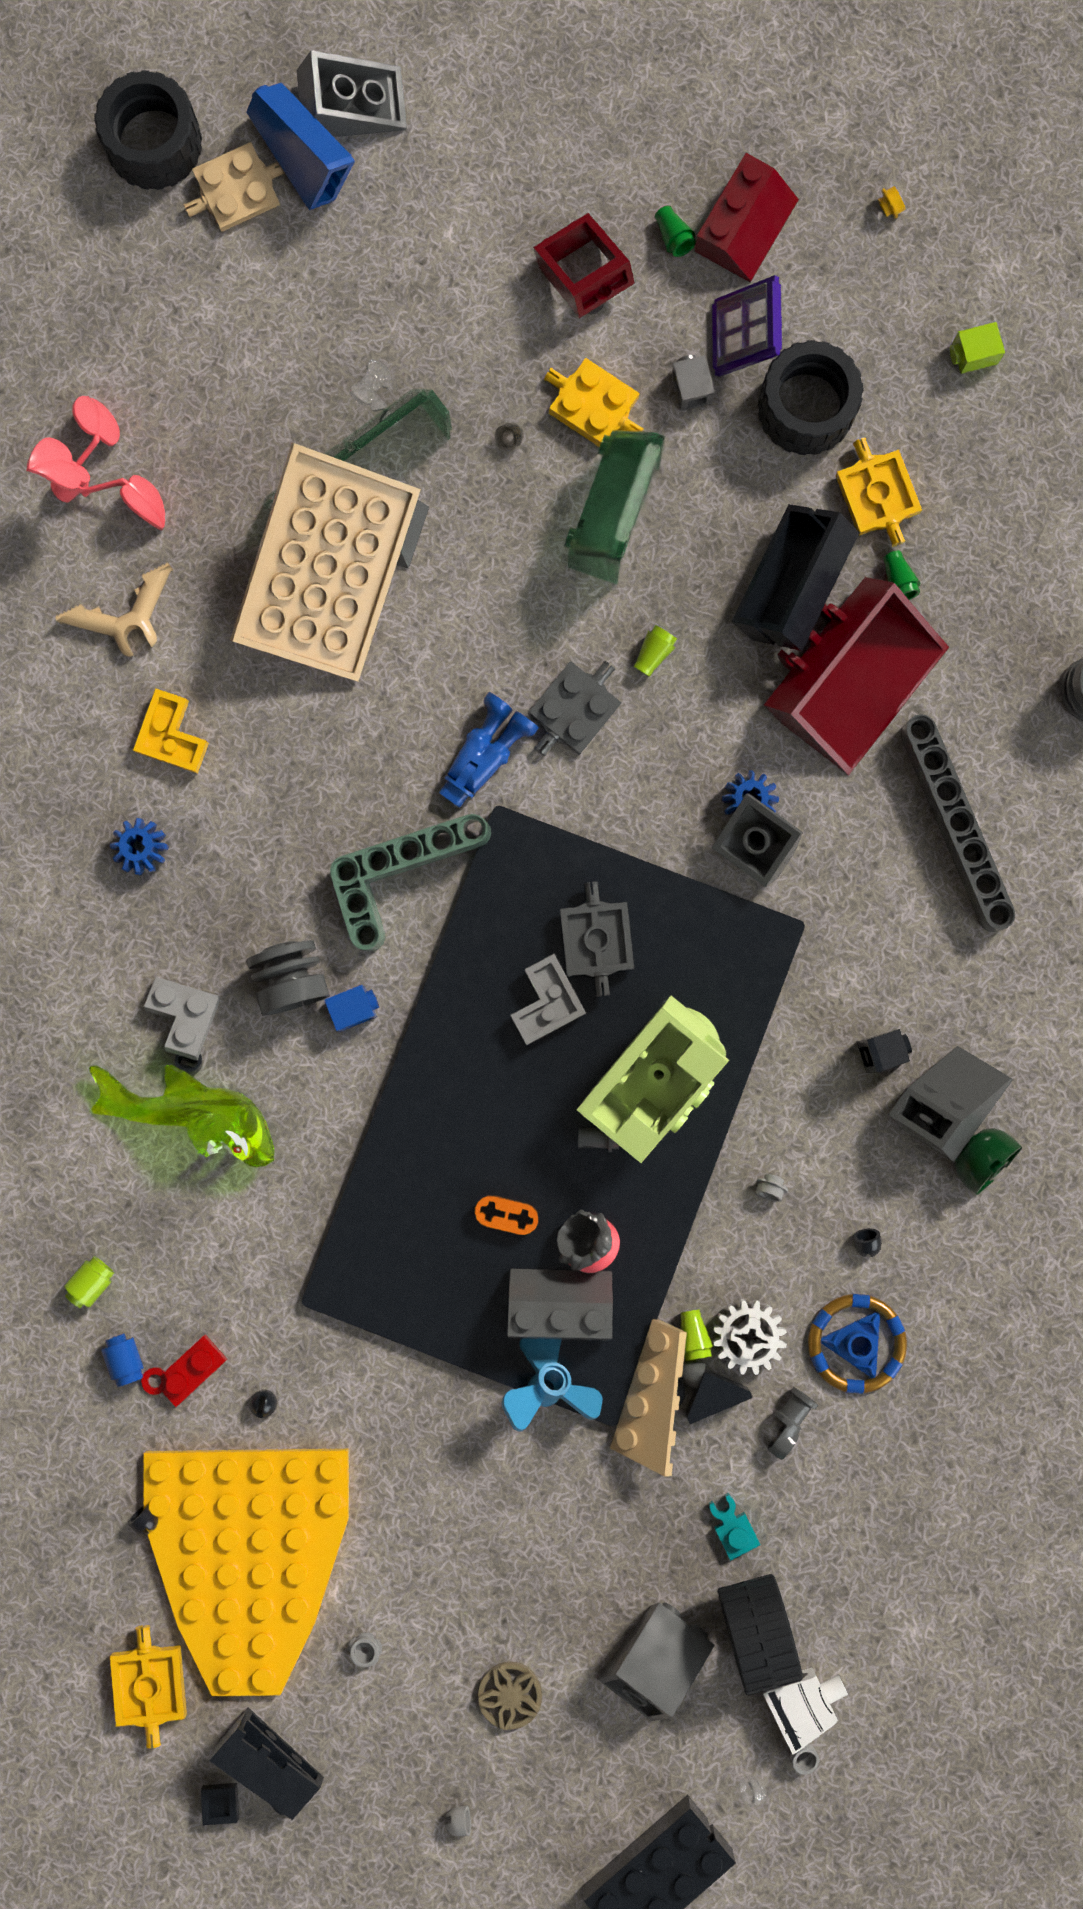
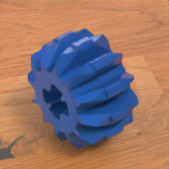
(748, 786)
(150, 841)

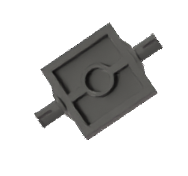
(574, 708)
(597, 939)

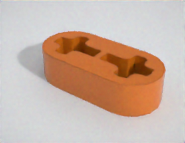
(505, 1223)

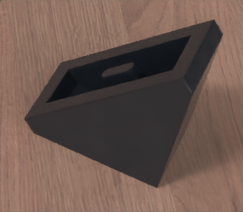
(715, 1395)

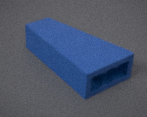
(300, 144)

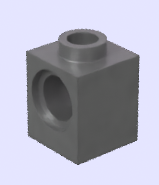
(692, 382)

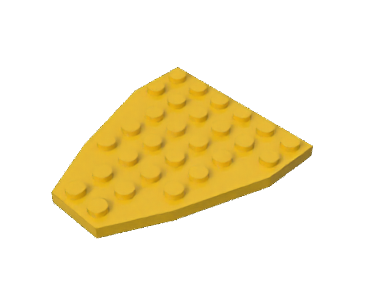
(246, 1554)

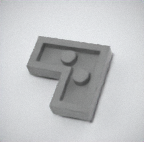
(556, 1005)
(190, 1010)

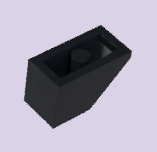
(884, 1051)

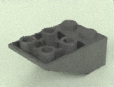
(950, 1102)

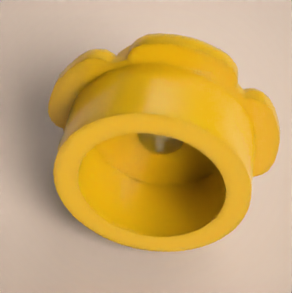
(891, 202)

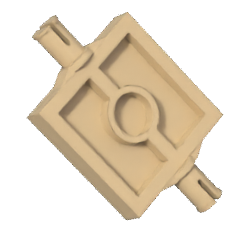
(235, 187)

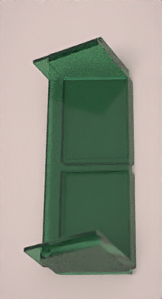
(387, 418)

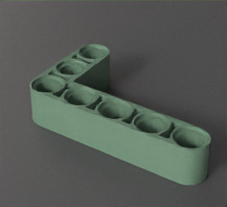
(395, 864)

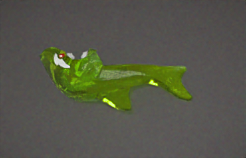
(208, 1114)

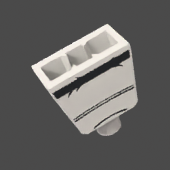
(805, 1708)

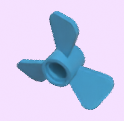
(522, 1403)

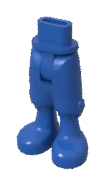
(480, 758)

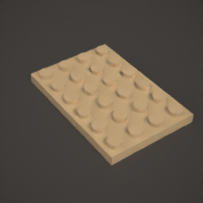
(325, 563)

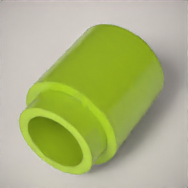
(88, 1282)

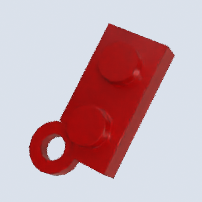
(187, 1372)

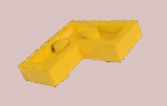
(161, 736)

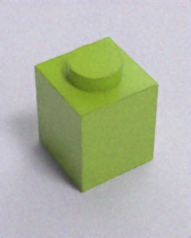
(977, 348)

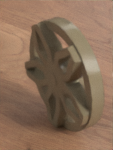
(510, 1695)

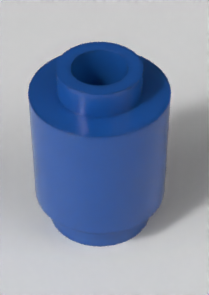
(122, 1360)

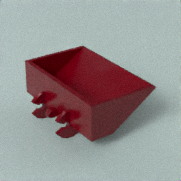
(856, 672)

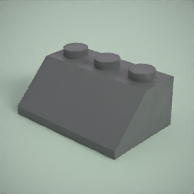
(560, 1305)

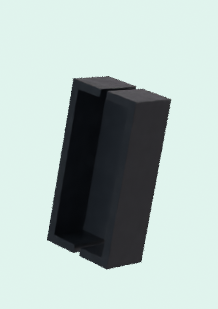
(795, 577)
(664, 1864)

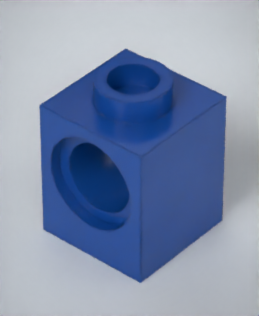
(352, 1007)

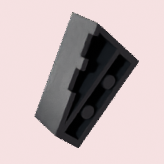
(266, 1765)

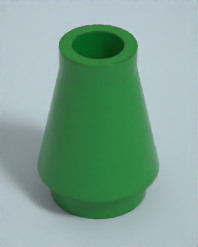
(675, 232)
(901, 574)

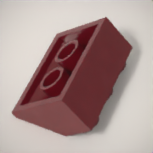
(746, 218)

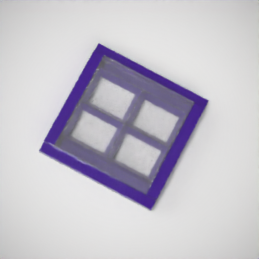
(747, 326)

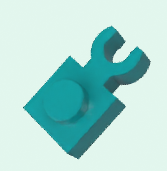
(735, 1531)

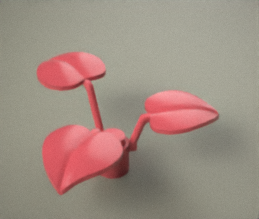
(69, 479)

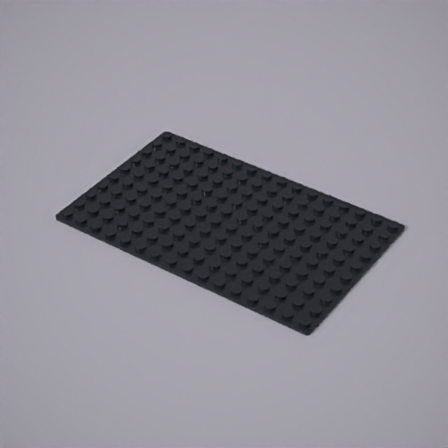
(500, 1118)

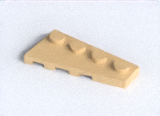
(649, 1410)

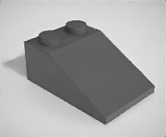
(352, 94)

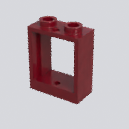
(585, 293)

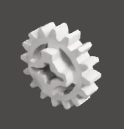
(752, 1321)

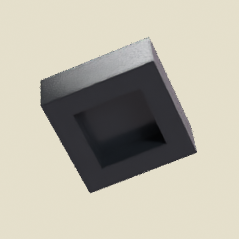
(219, 1804)

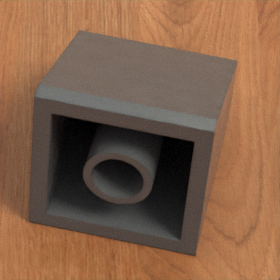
(657, 1662)

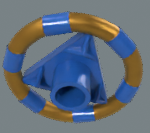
(857, 1343)

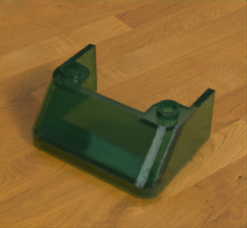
(614, 502)

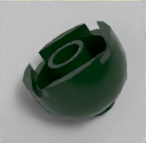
(985, 1158)

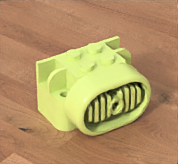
(657, 1079)

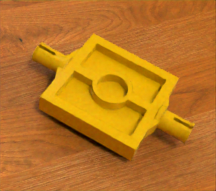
(592, 402)
(878, 492)
(148, 1686)

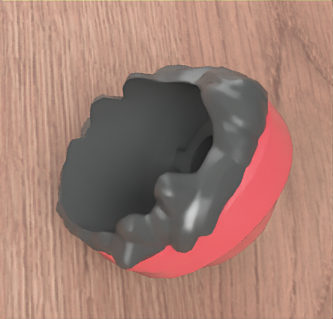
(587, 1242)

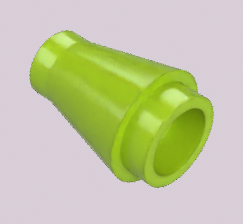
(655, 650)
(697, 1338)

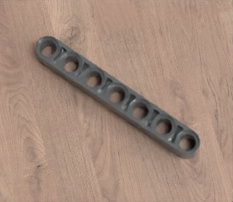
(960, 807)

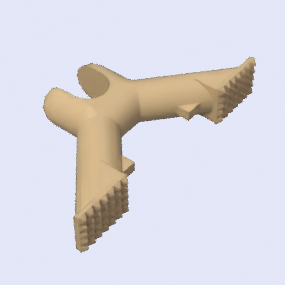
(135, 619)

